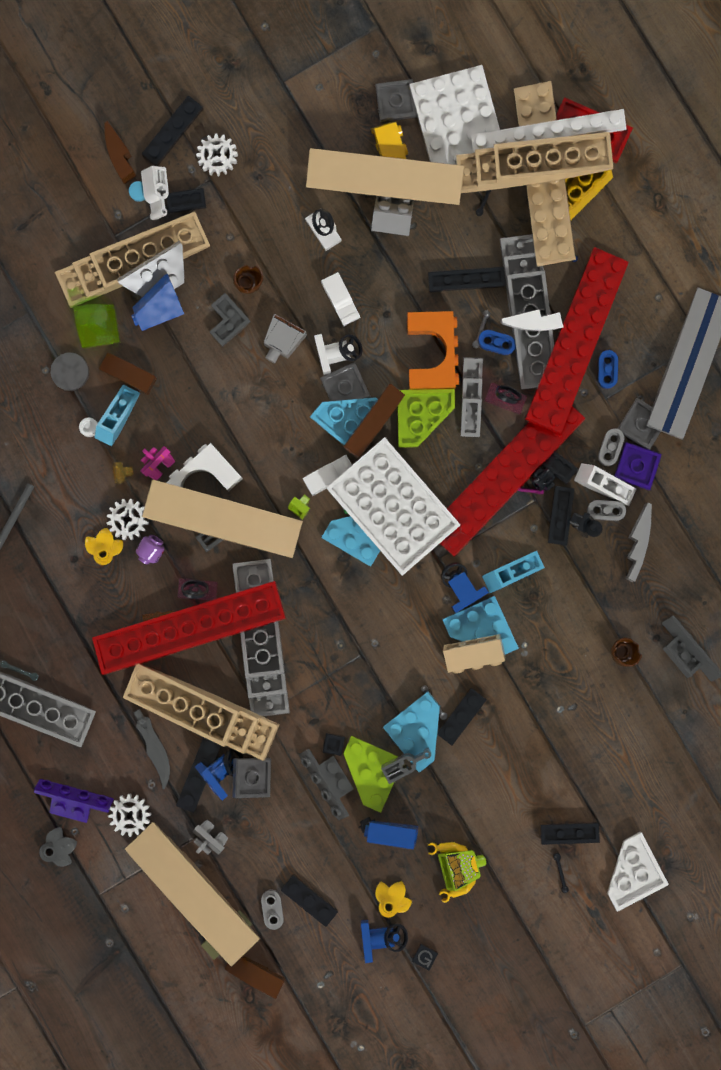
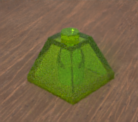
(96, 324)

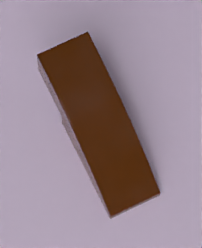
(118, 154)
(128, 373)
(257, 976)

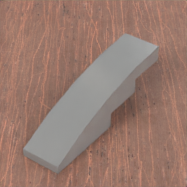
(471, 397)
(639, 534)

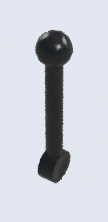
(479, 212)
(557, 857)

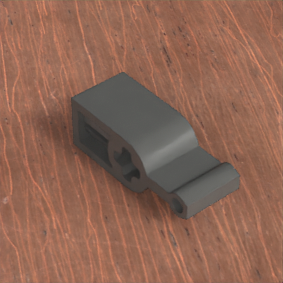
(395, 768)

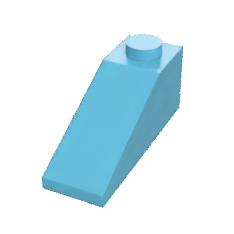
(116, 415)
(513, 572)

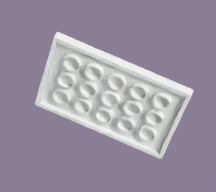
(453, 110)
(393, 506)

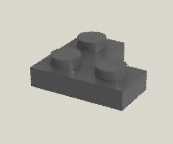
(233, 320)

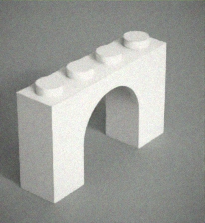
(208, 461)

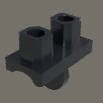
(586, 525)

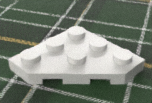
(635, 873)

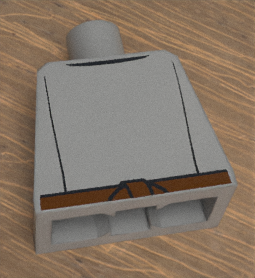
(282, 338)

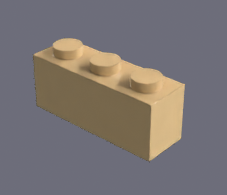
(474, 653)

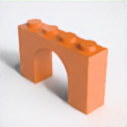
(442, 326)

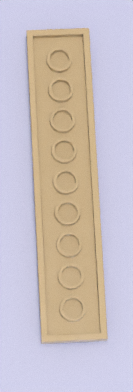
(547, 199)

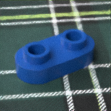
(496, 342)
(608, 370)

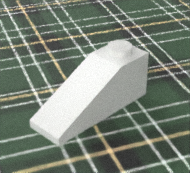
(604, 483)

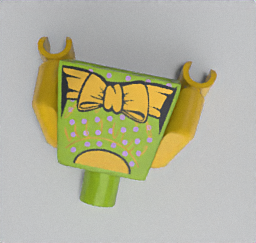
(459, 868)

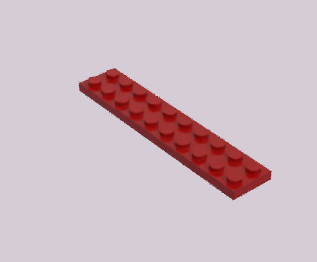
(576, 340)
(504, 478)
(189, 628)

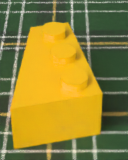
(389, 141)

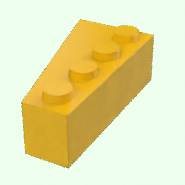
(584, 188)

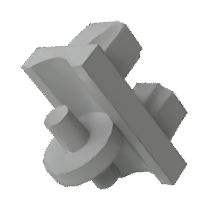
(215, 844)

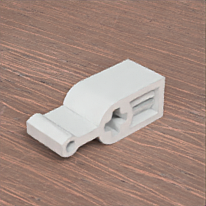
(155, 190)
(340, 298)
(326, 475)

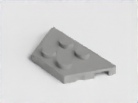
(147, 274)

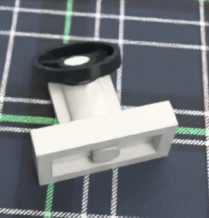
(324, 228)
(337, 351)

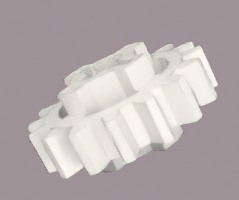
(220, 149)
(129, 510)
(124, 820)

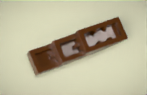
(374, 421)

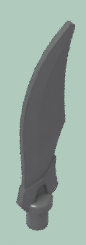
(154, 747)

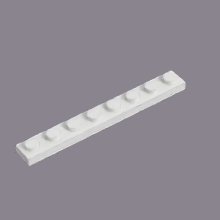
(589, 124)

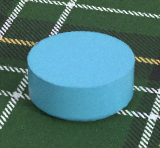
(136, 191)

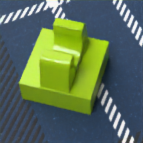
(299, 507)

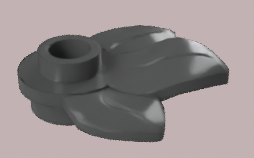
(61, 848)

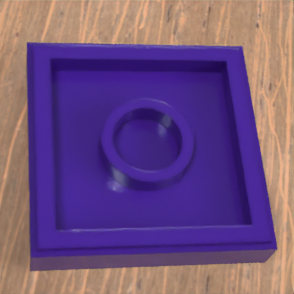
(637, 466)

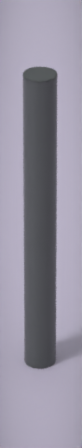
(15, 513)

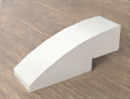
(533, 321)

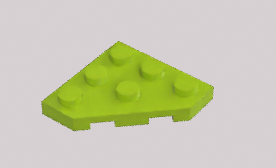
(422, 413)
(365, 767)

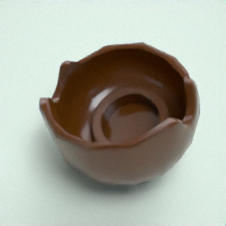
(248, 279)
(626, 652)

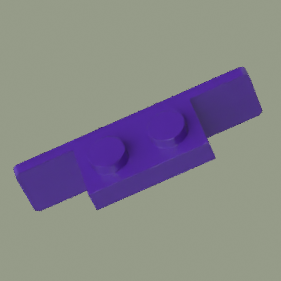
(72, 802)

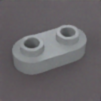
(610, 447)
(606, 510)
(272, 910)

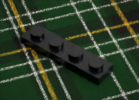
(172, 131)
(466, 279)
(195, 783)

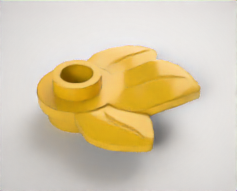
(103, 544)
(394, 896)

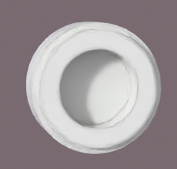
(88, 427)

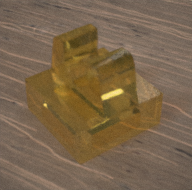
(121, 472)

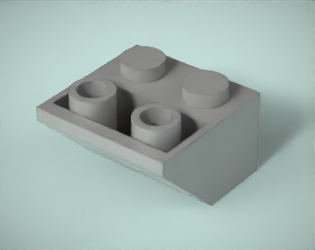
(392, 215)

